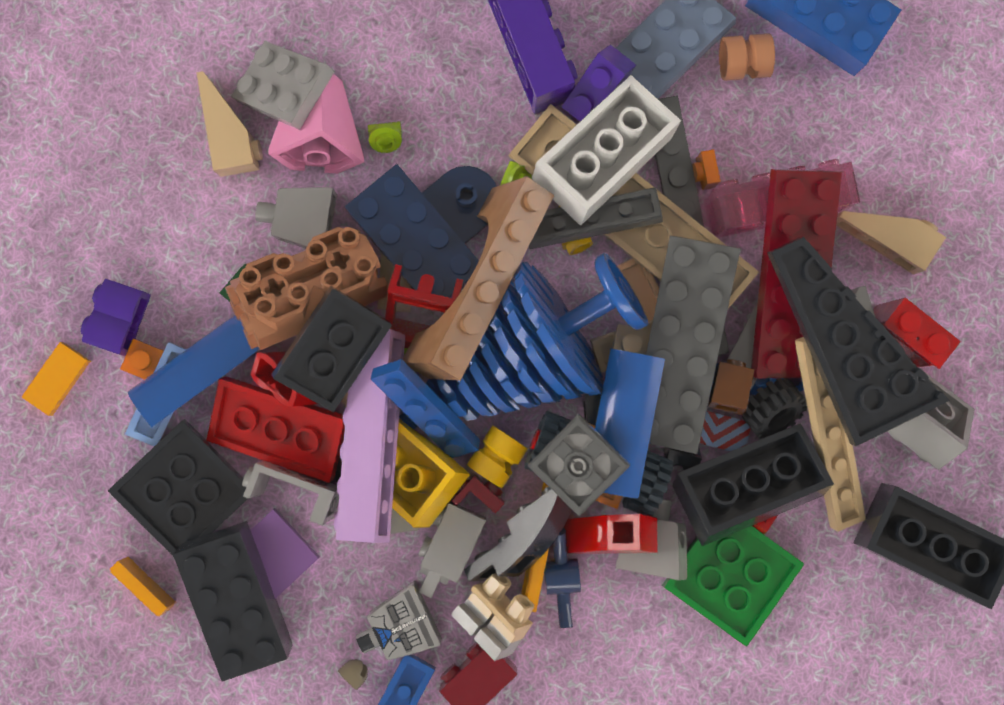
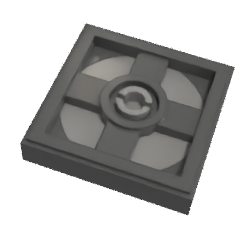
(579, 464)

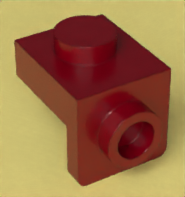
(486, 492)

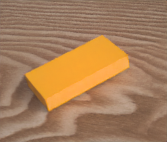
(56, 379)
(142, 586)

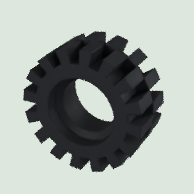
(774, 408)

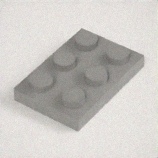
(282, 84)

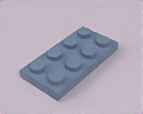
(674, 40)

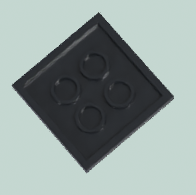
(180, 488)

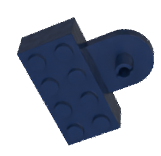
(426, 228)

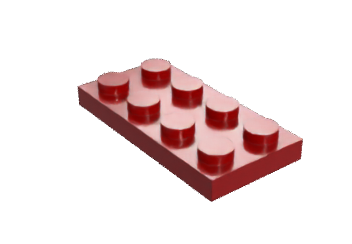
(262, 427)

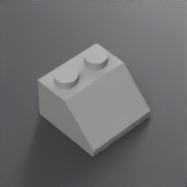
(939, 433)

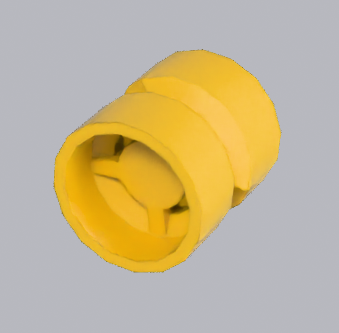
(497, 456)

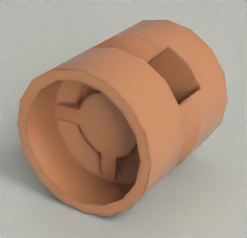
(745, 57)

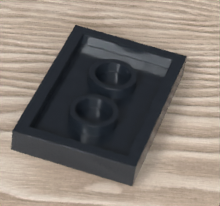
(331, 349)

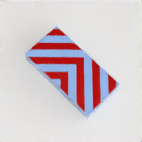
(724, 432)

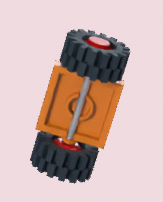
(654, 479)

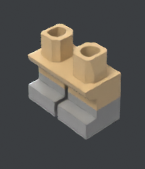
(494, 617)

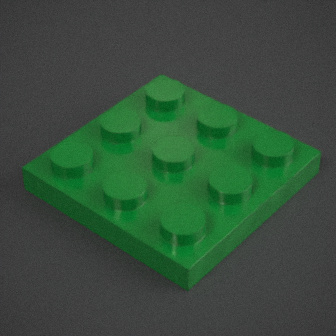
(736, 581)

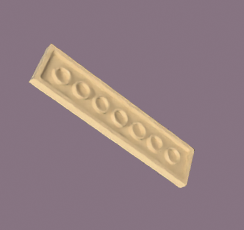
(643, 244)

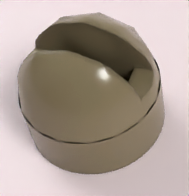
(354, 673)

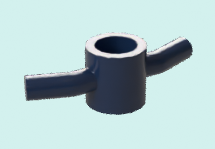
(562, 578)

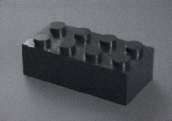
(751, 484)
(934, 544)
(233, 601)

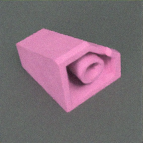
(325, 138)

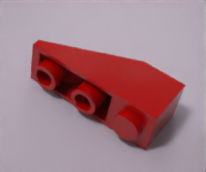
(612, 534)

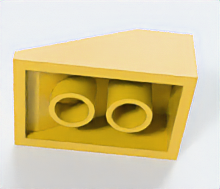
(423, 478)

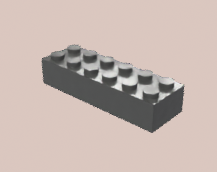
(689, 335)

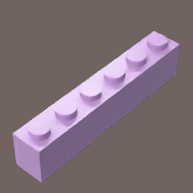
(369, 453)

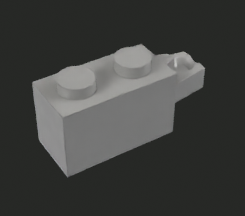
(450, 547)

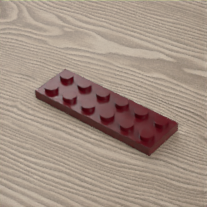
(797, 206)

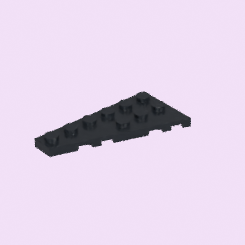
(857, 358)

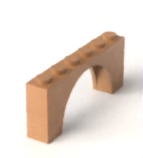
(512, 219)

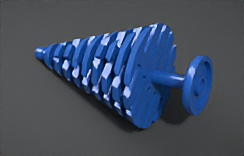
(536, 346)

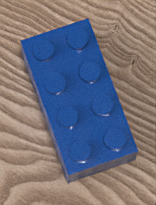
(836, 29)

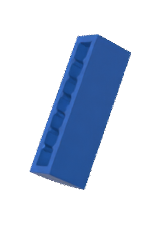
(191, 371)
(629, 412)

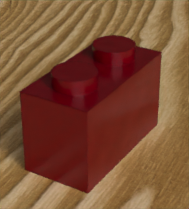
(476, 678)

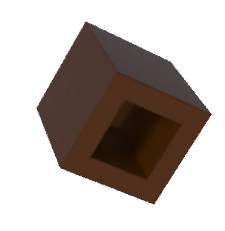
(731, 387)

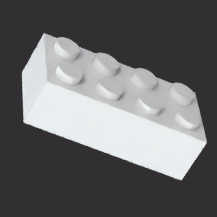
(605, 149)

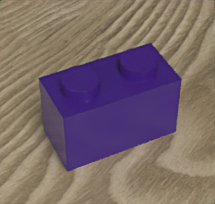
(600, 79)

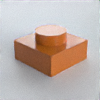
(706, 169)
(141, 359)

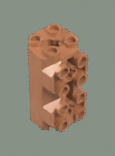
(282, 290)

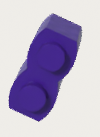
(115, 316)

